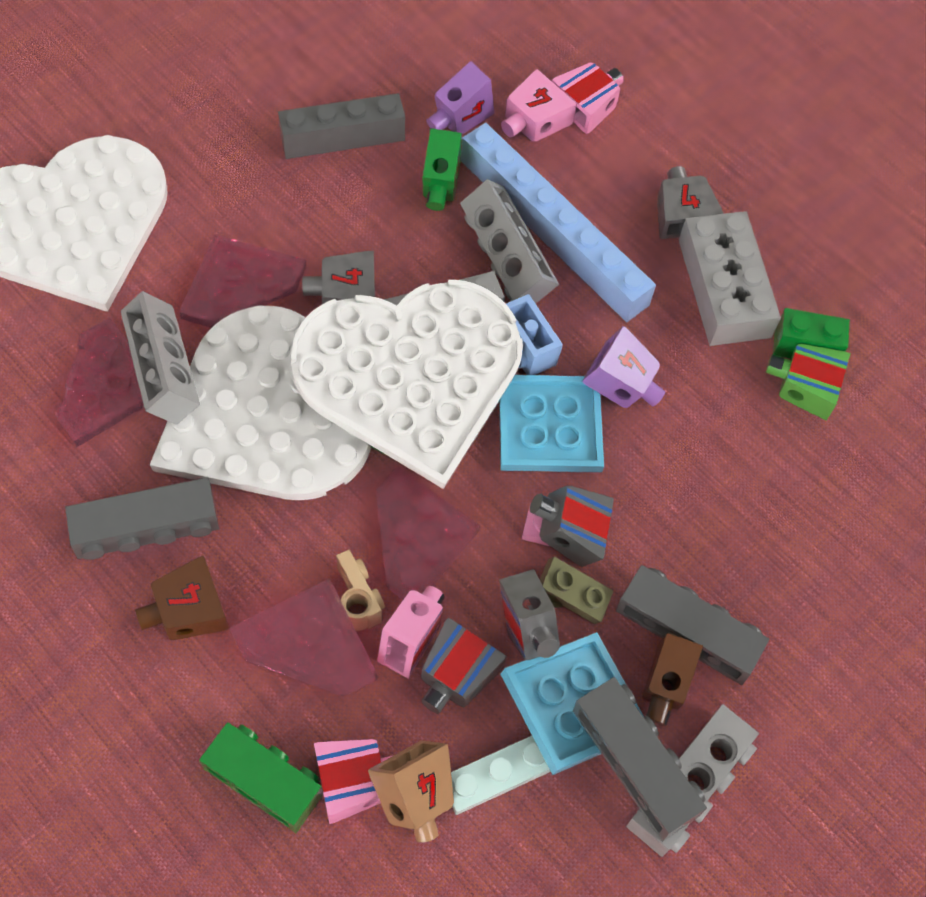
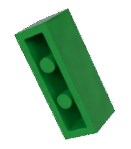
(262, 775)

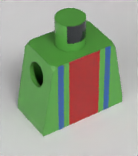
(811, 377)

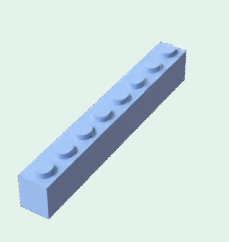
(559, 223)

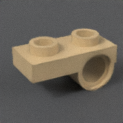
(359, 592)

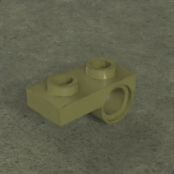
(575, 590)

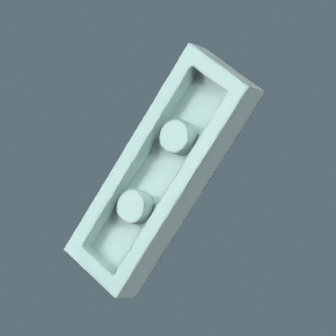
(497, 774)

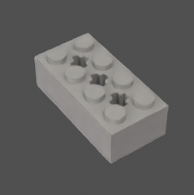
(728, 278)

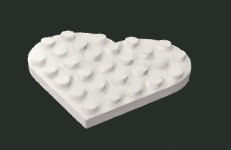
(80, 218)
(412, 373)
(252, 420)

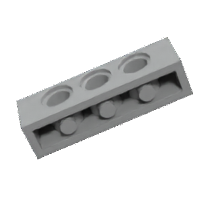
(500, 224)
(159, 358)
(722, 731)

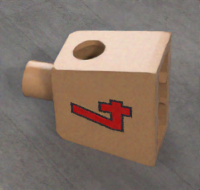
(415, 787)

